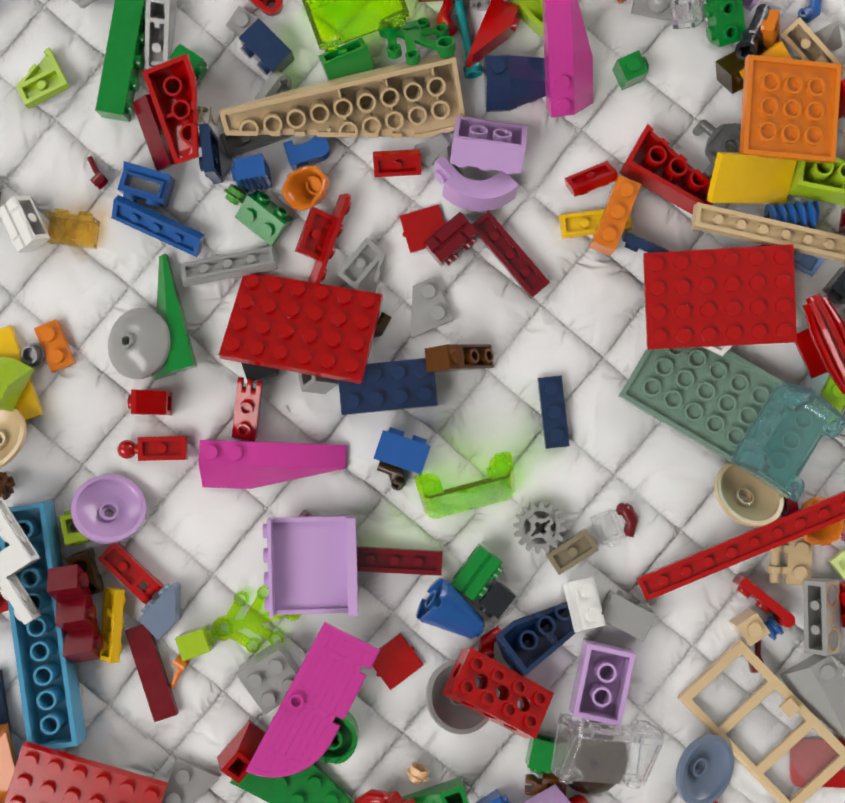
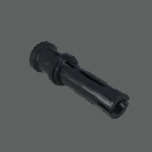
(752, 37)

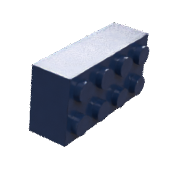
(390, 388)

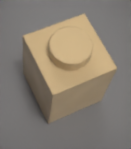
(749, 627)

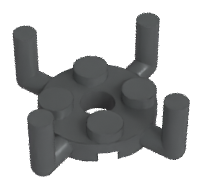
(717, 140)

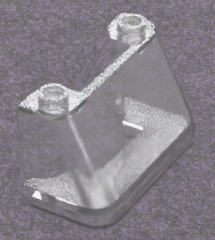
(605, 751)

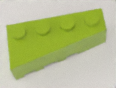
(820, 181)

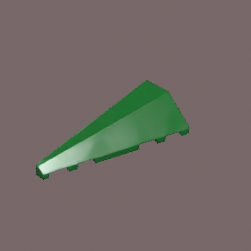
(170, 309)

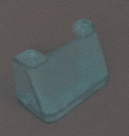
(786, 436)

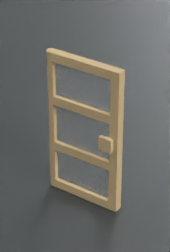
(764, 725)

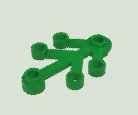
(444, 44)

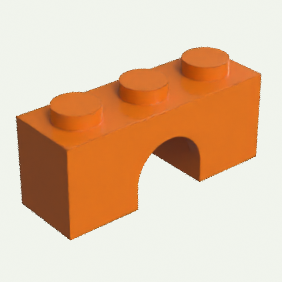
(615, 215)

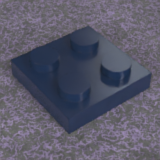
(210, 159)

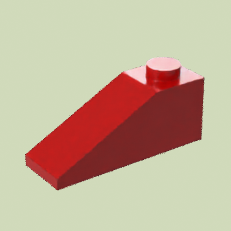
(494, 30)

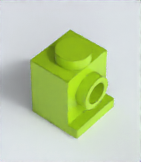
(71, 538)

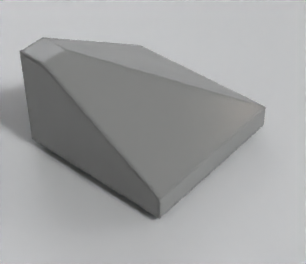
(830, 36)

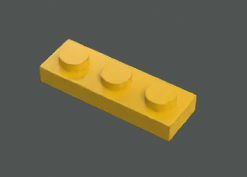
(112, 623)

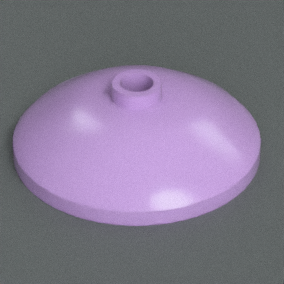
(113, 495)

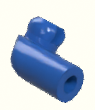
(811, 11)

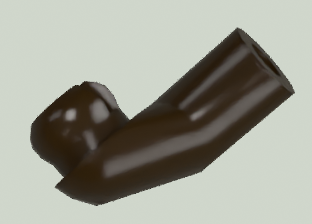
(382, 324)

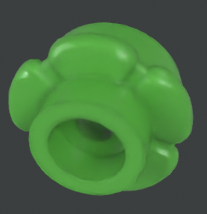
(235, 194)

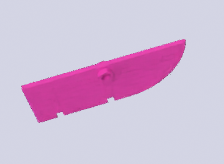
(318, 694)

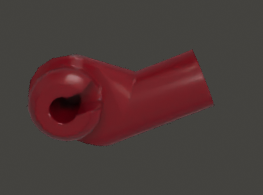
(630, 517)

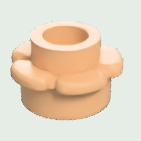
(418, 773)

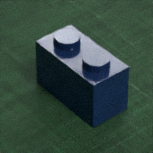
(265, 48)

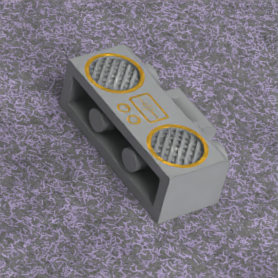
(821, 616)

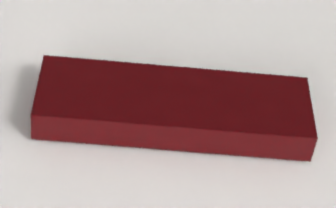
(153, 132)

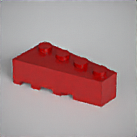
(665, 172)

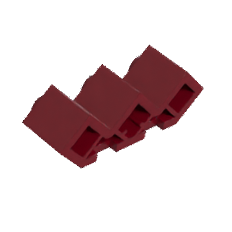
(75, 613)

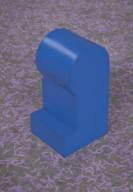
(307, 153)

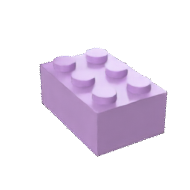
(488, 145)
(602, 682)

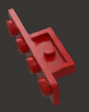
(320, 235)

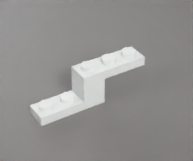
(13, 560)

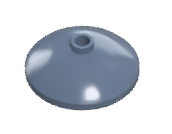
(704, 769)

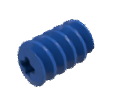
(795, 213)

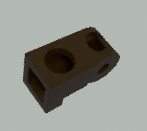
(86, 561)

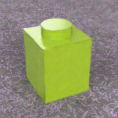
(195, 642)

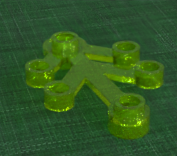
(251, 621)

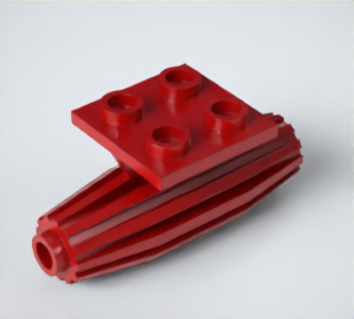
(824, 340)

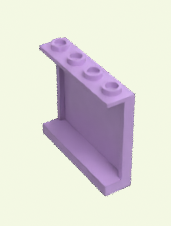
(311, 565)

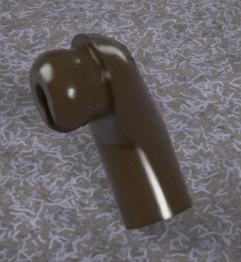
(395, 474)

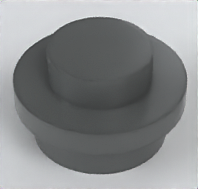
(33, 354)

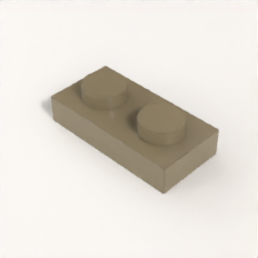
(572, 551)

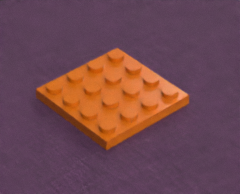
(790, 109)

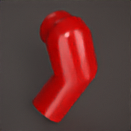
(444, 17)

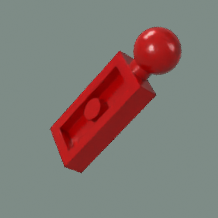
(155, 448)

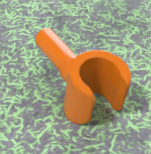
(180, 665)

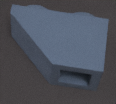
(164, 612)

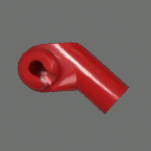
(487, 642)

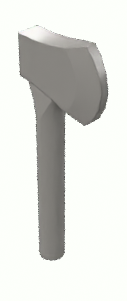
(433, 149)

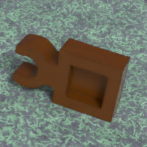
(543, 783)

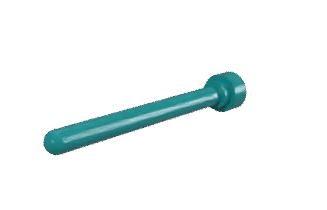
(476, 70)

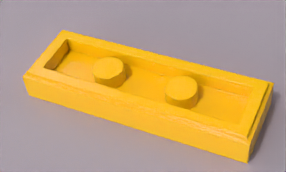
(583, 223)

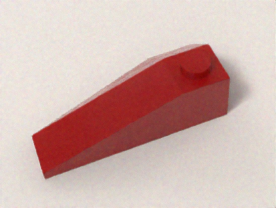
(175, 100)

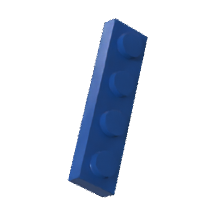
(157, 225)

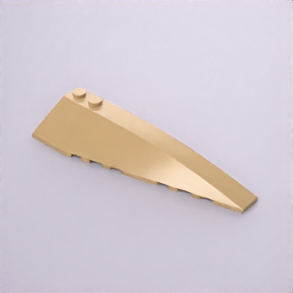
(372, 103)

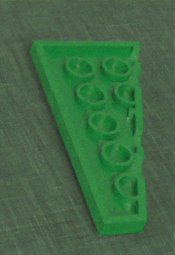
(303, 787)

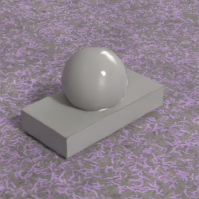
(652, 8)

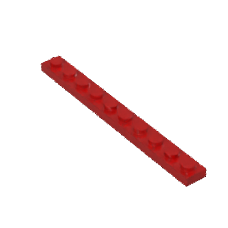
(743, 546)

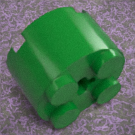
(343, 747)

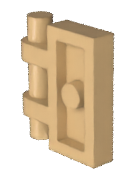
(796, 563)

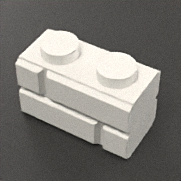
(23, 224)
(584, 604)

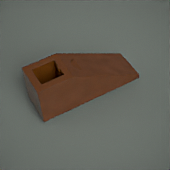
(459, 357)

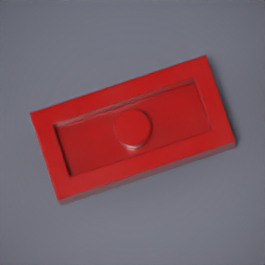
(397, 163)
(591, 178)

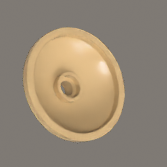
(12, 435)
(759, 504)

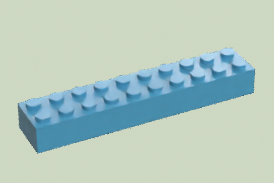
(45, 677)

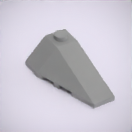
(820, 688)

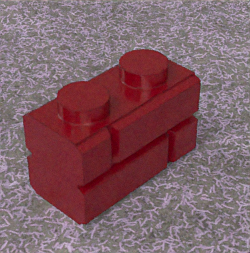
(451, 240)

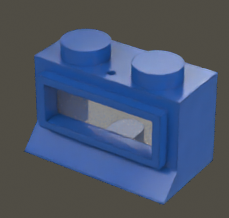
(146, 185)

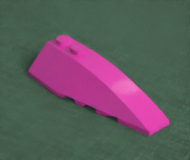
(566, 58)
(264, 463)

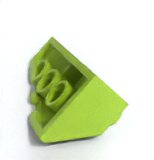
(13, 379)

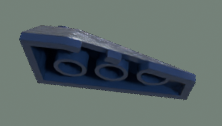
(513, 81)
(534, 637)

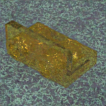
(73, 229)

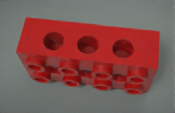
(512, 687)

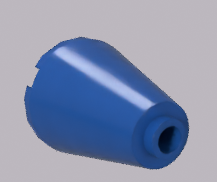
(450, 611)

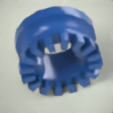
(773, 628)

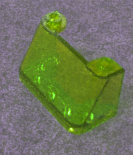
(345, 20)
(496, 488)

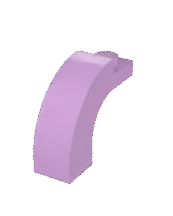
(474, 194)

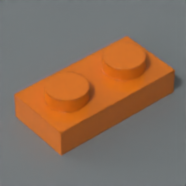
(771, 29)
(55, 346)

